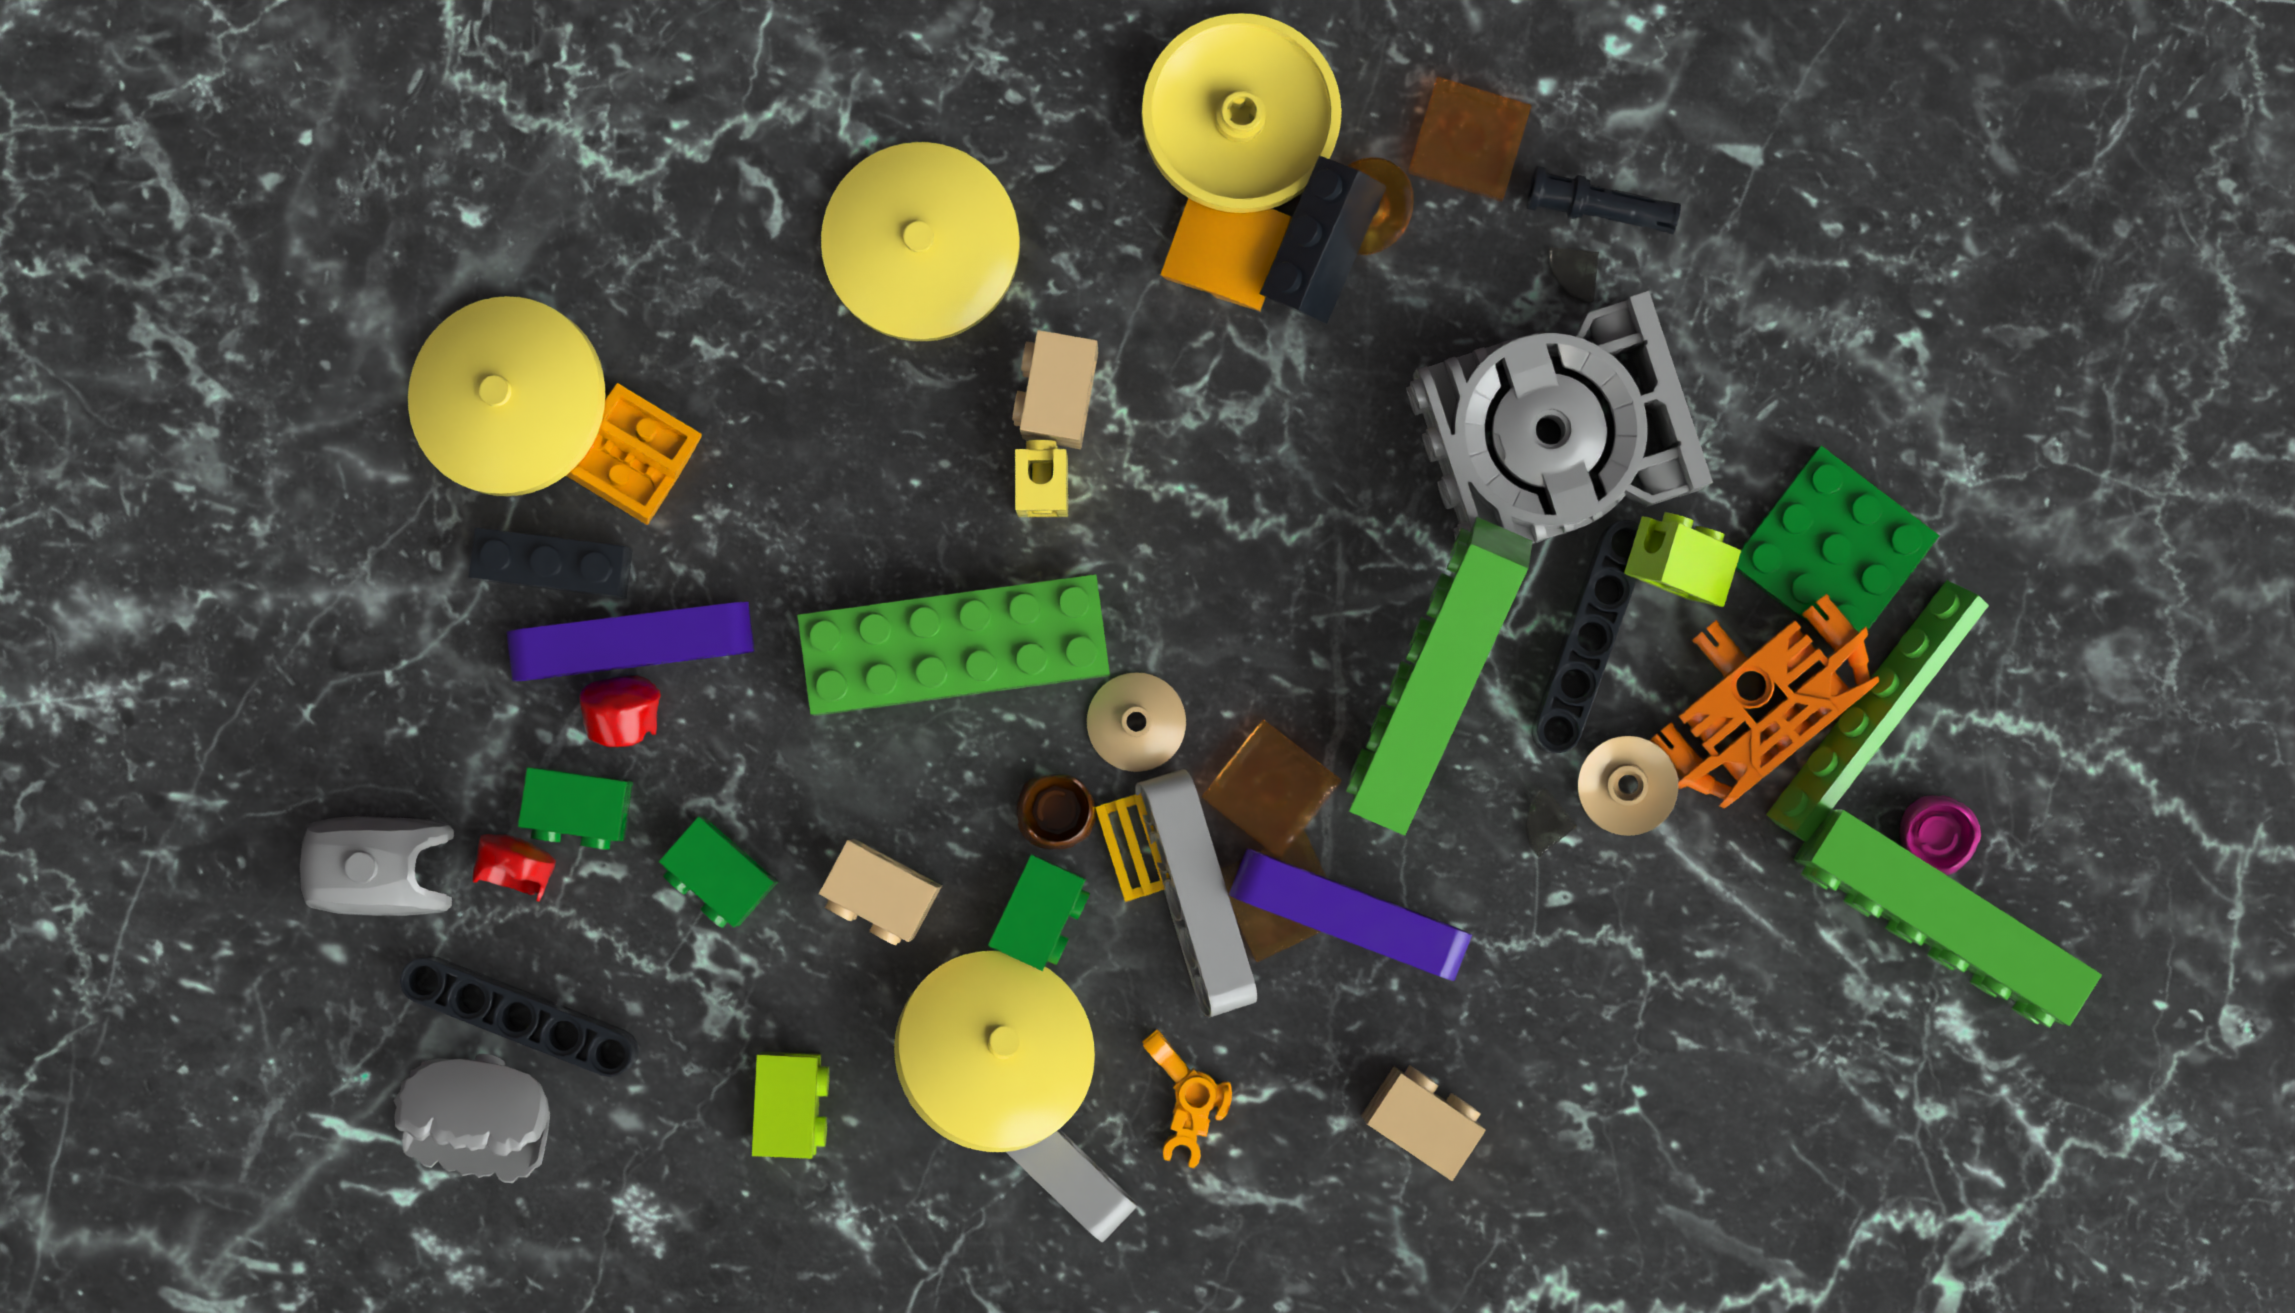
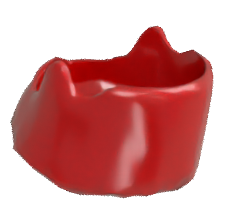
(619, 710)
(513, 864)

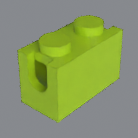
(1683, 559)
(788, 1105)

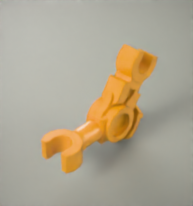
(1195, 1098)

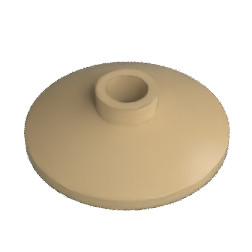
(1109, 727)
(1622, 811)

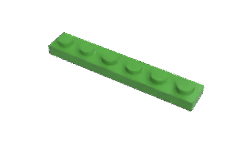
(1878, 712)

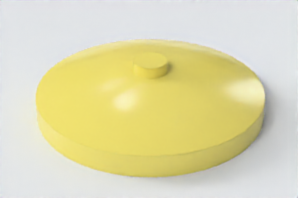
(1240, 112)
(920, 241)
(506, 396)
(994, 1052)

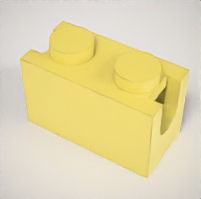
(1043, 494)

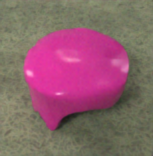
(1940, 832)

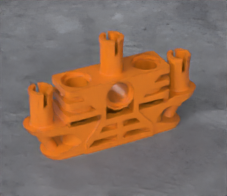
(1788, 723)

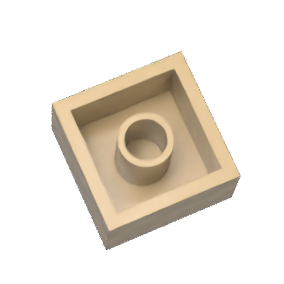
(1057, 389)
(879, 891)
(1422, 1122)

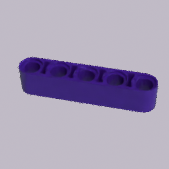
(630, 641)
(1350, 914)

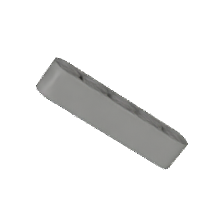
(1197, 894)
(1076, 1183)

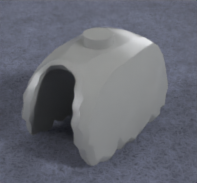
(370, 865)
(473, 1117)

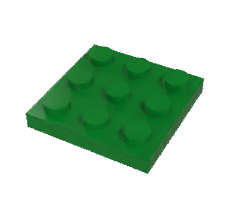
(1835, 539)

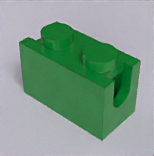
(575, 805)
(717, 873)
(1038, 913)

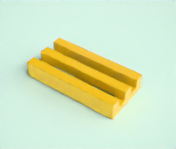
(1121, 806)

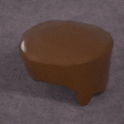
(1055, 811)

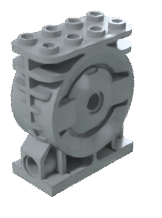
(1460, 389)

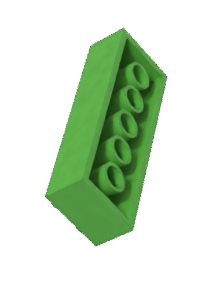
(953, 645)
(1443, 669)
(1949, 918)

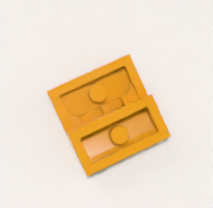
(1225, 252)
(635, 454)

